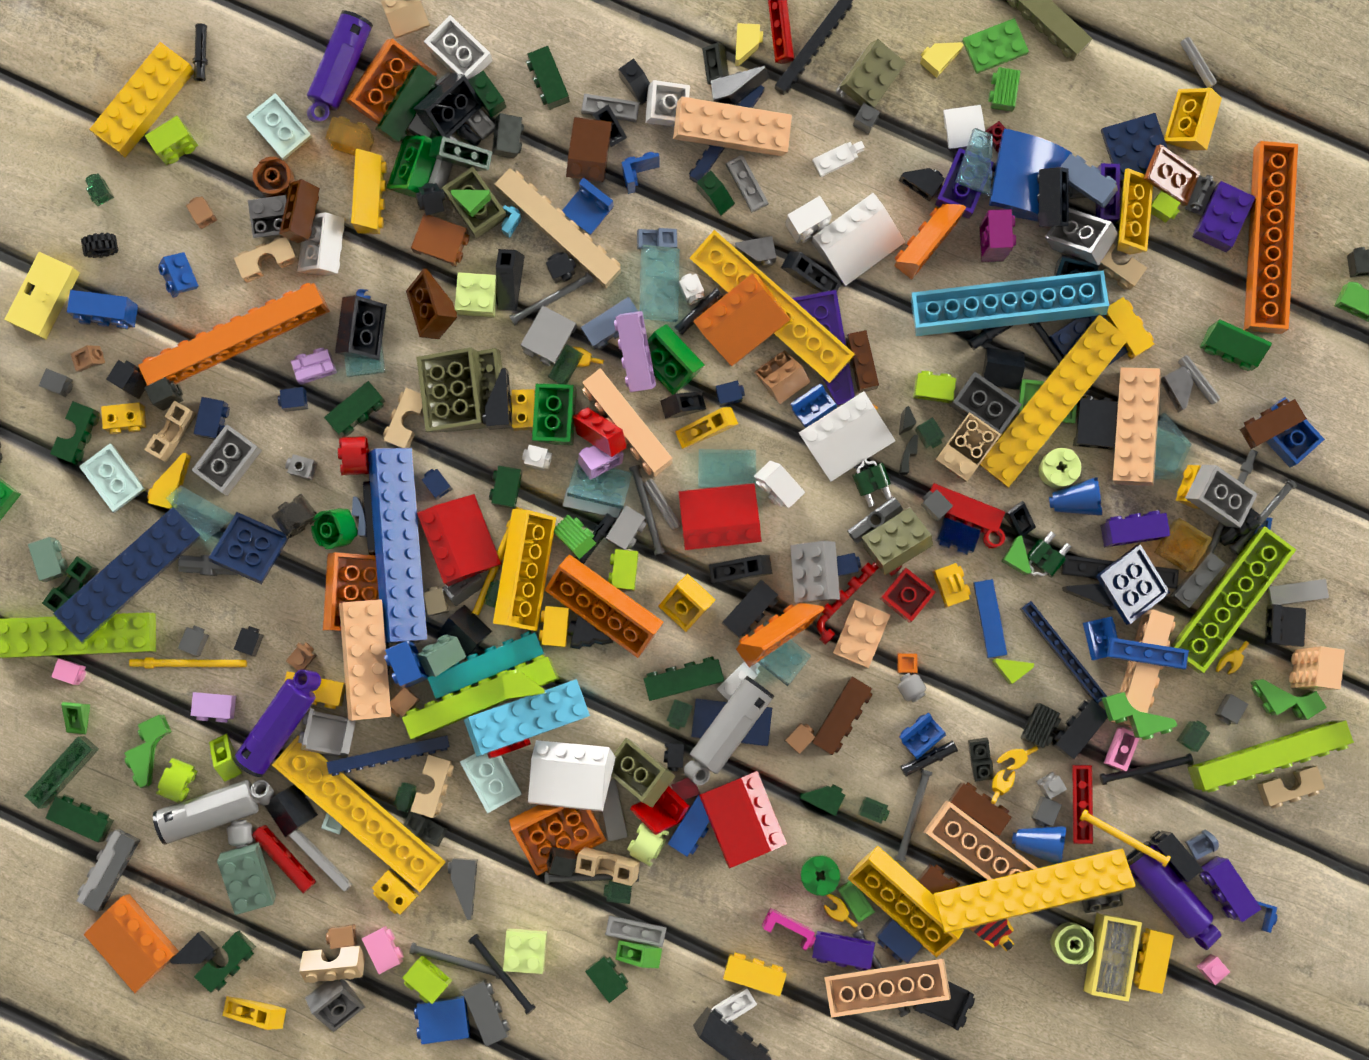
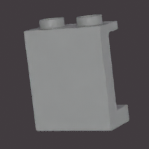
(548, 336)
(327, 734)

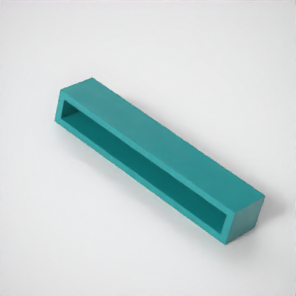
(486, 665)

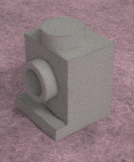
(307, 470)
(1051, 785)

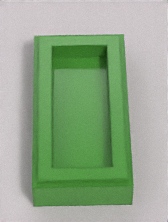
(856, 901)

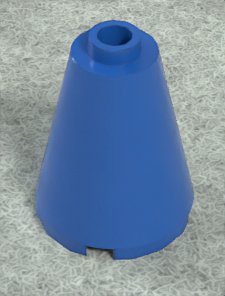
(1078, 498)
(1042, 843)

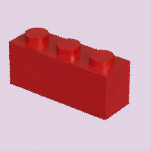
(599, 432)

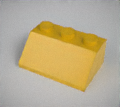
(1193, 118)

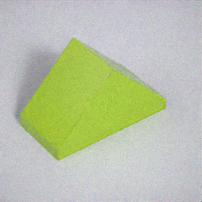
(1011, 669)

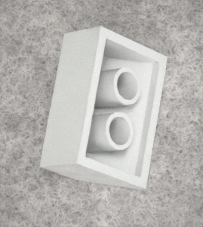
(322, 250)

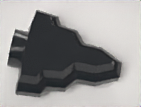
(1232, 534)
(585, 634)

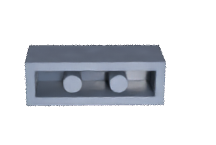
(1089, 181)
(602, 327)

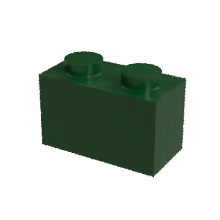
(487, 93)
(506, 487)
(607, 978)

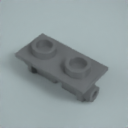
(1201, 194)

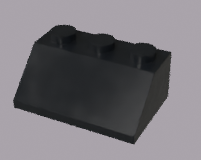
(449, 105)
(360, 328)

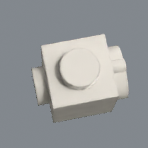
(691, 288)
(537, 457)

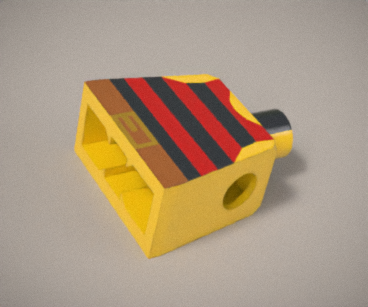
(995, 933)

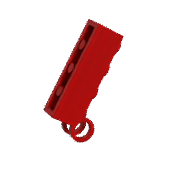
(974, 514)

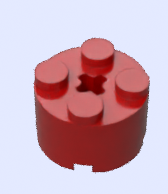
(354, 455)

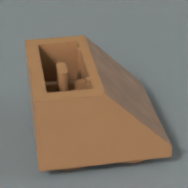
(782, 376)

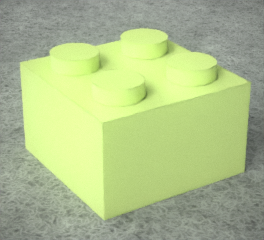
(476, 294)
(525, 951)

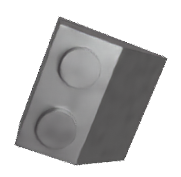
(334, 1003)

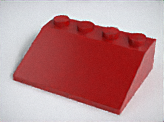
(719, 516)
(459, 539)
(743, 819)

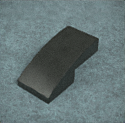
(910, 450)
(425, 828)

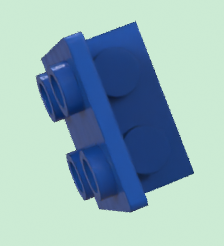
(635, 165)
(588, 207)

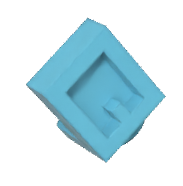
(510, 224)

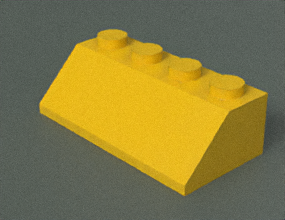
(368, 192)
(1134, 213)

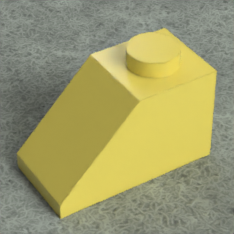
(747, 41)
(940, 56)

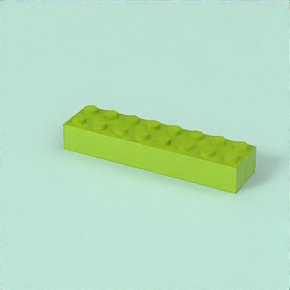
(1233, 598)
(50, 638)
(472, 699)
(1270, 755)

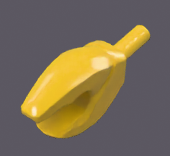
(587, 358)
(1234, 657)
(1019, 756)
(1001, 786)
(840, 913)

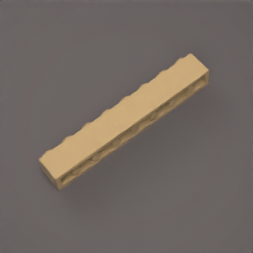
(558, 228)

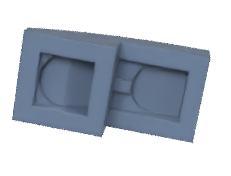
(661, 237)
(358, 511)

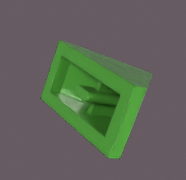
(471, 200)
(1017, 557)
(75, 717)

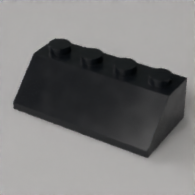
(727, 1039)

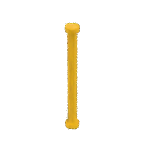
(1125, 838)

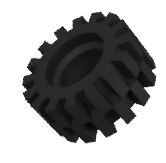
(99, 245)

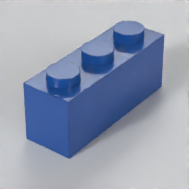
(690, 829)

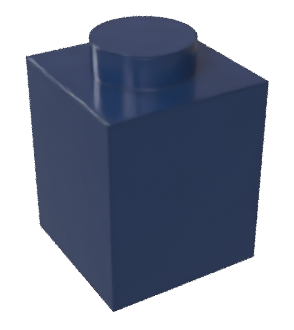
(729, 393)
(293, 399)
(436, 483)
(848, 564)

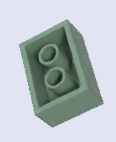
(246, 878)

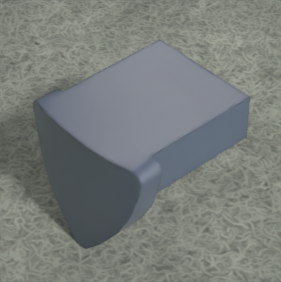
(1202, 844)

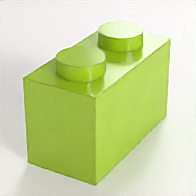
(934, 387)
(624, 569)

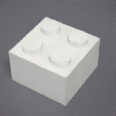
(662, 102)
(808, 220)
(778, 484)

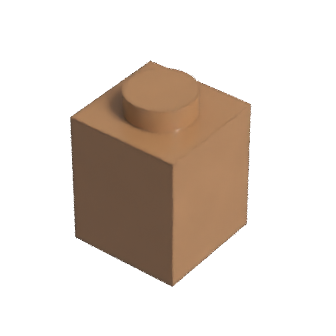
(201, 212)
(403, 702)
(800, 737)
(341, 936)

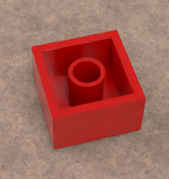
(907, 595)

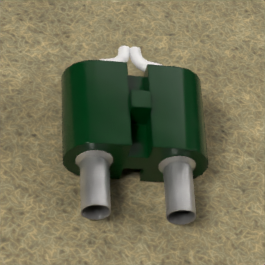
(871, 480)
(1045, 557)

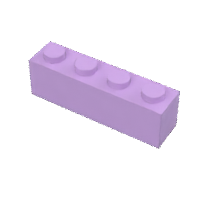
(635, 351)

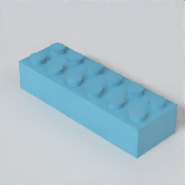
(526, 718)

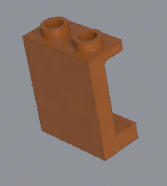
(440, 239)

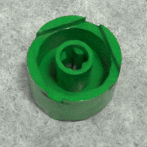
(334, 528)
(821, 886)

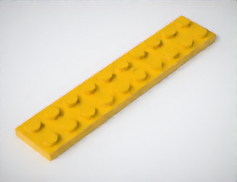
(801, 333)
(1053, 400)
(360, 815)
(1033, 890)

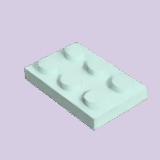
(279, 126)
(112, 478)
(491, 780)

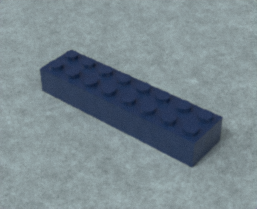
(126, 575)

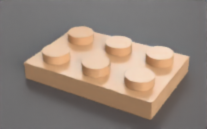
(861, 634)

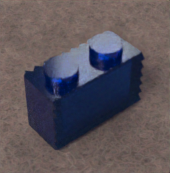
(958, 536)

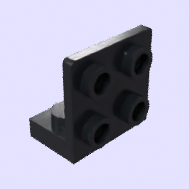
(1285, 625)

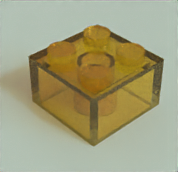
(348, 136)
(1183, 546)

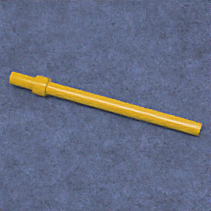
(492, 572)
(150, 663)

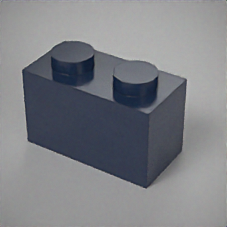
(211, 418)
(898, 940)

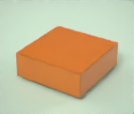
(907, 663)

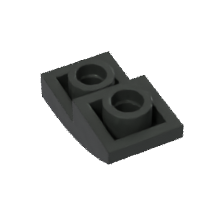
(980, 759)

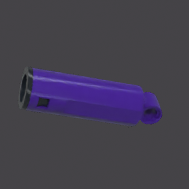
(338, 64)
(277, 723)
(1173, 898)

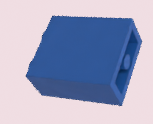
(443, 1020)

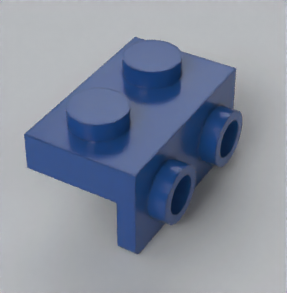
(177, 274)
(813, 405)
(1098, 636)
(921, 735)

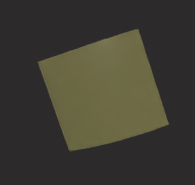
(457, 387)

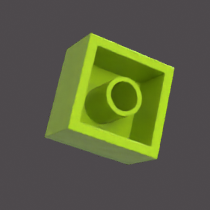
(171, 140)
(426, 980)

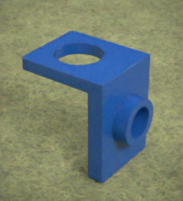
(1270, 917)

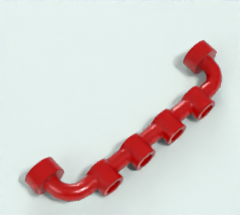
(855, 584)

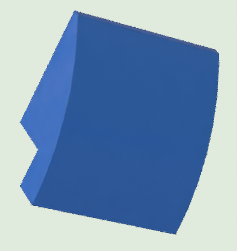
(1017, 171)

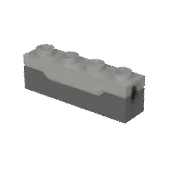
(108, 870)

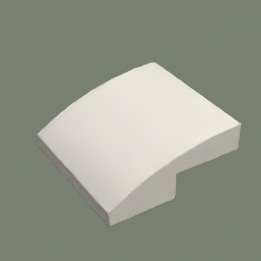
(960, 123)

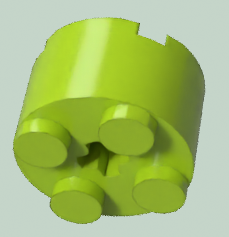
(175, 780)

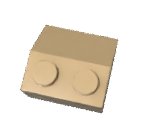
(405, 16)

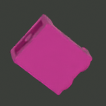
(775, 916)

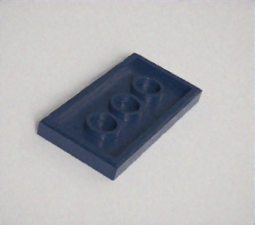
(707, 711)

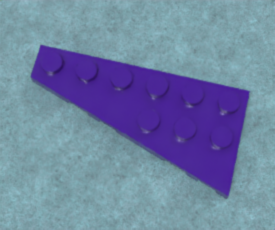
(826, 311)

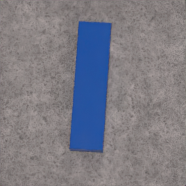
(990, 618)
(1147, 653)

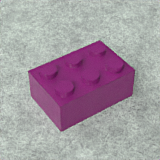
(997, 235)

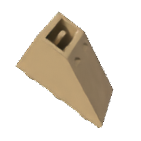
(967, 447)

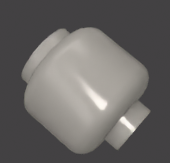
(912, 687)
(240, 833)

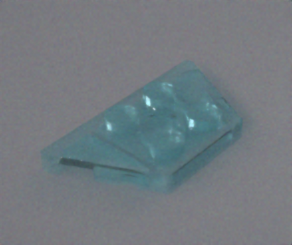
(1170, 449)

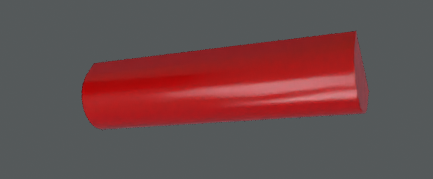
(781, 31)
(1082, 800)
(283, 858)

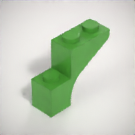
(1278, 700)
(1142, 723)
(142, 757)

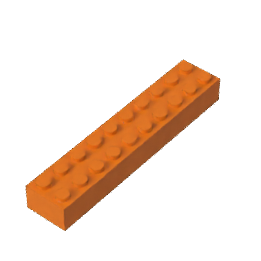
(1271, 237)
(236, 336)

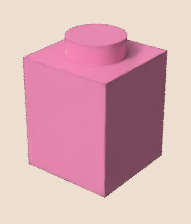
(69, 672)
(1213, 969)

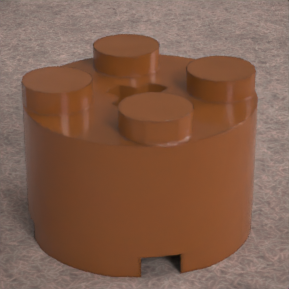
(265, 173)

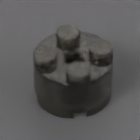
(294, 516)

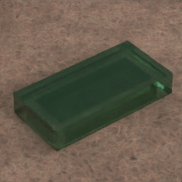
(565, 365)

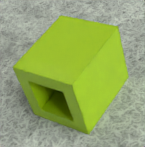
(1164, 207)

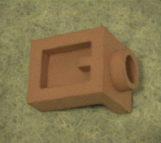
(87, 357)
(301, 656)

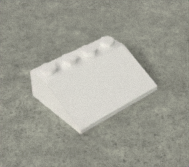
(858, 239)
(847, 436)
(570, 775)

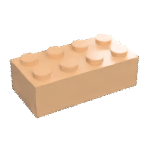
(1317, 668)

